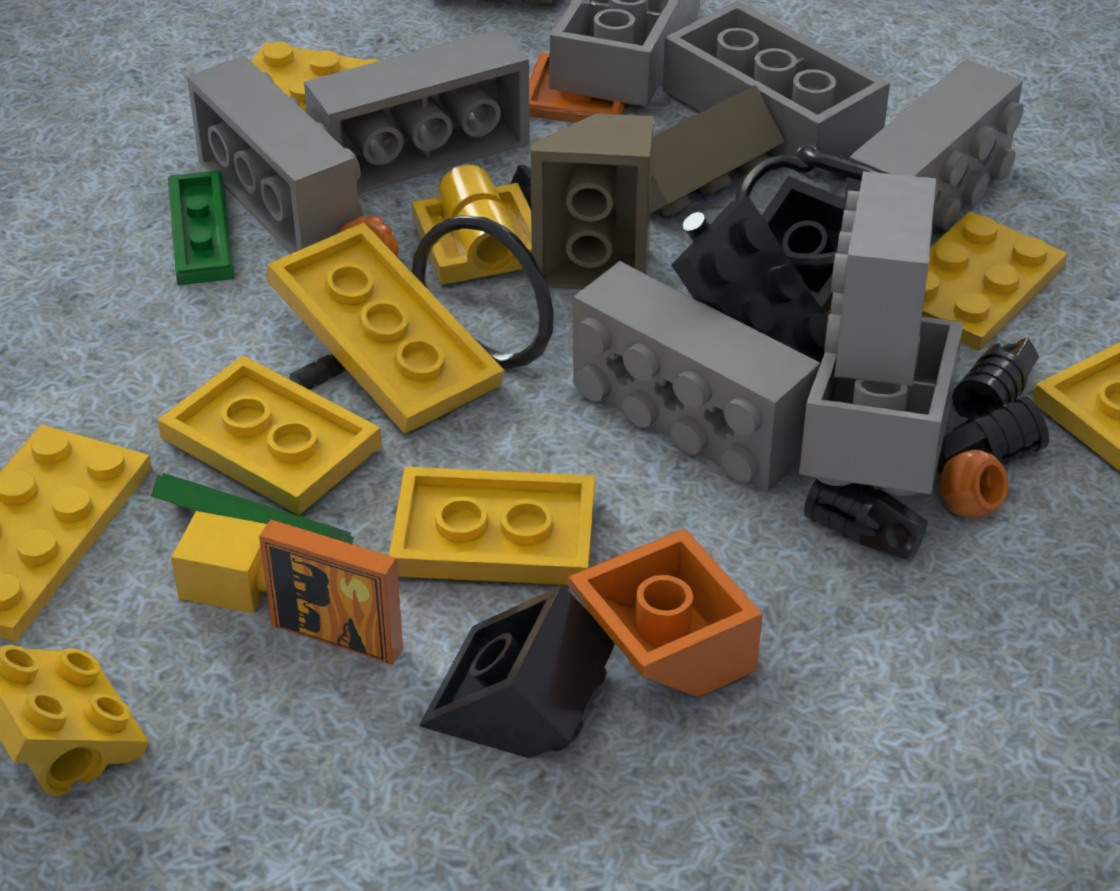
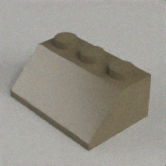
(710, 146)
(592, 198)

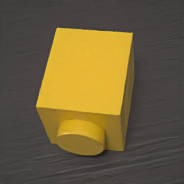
(220, 562)

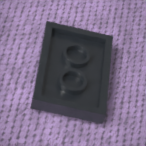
(750, 278)

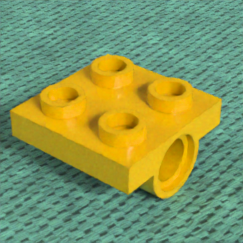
(469, 252)
(63, 717)

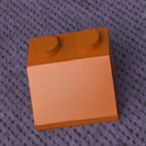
(674, 614)

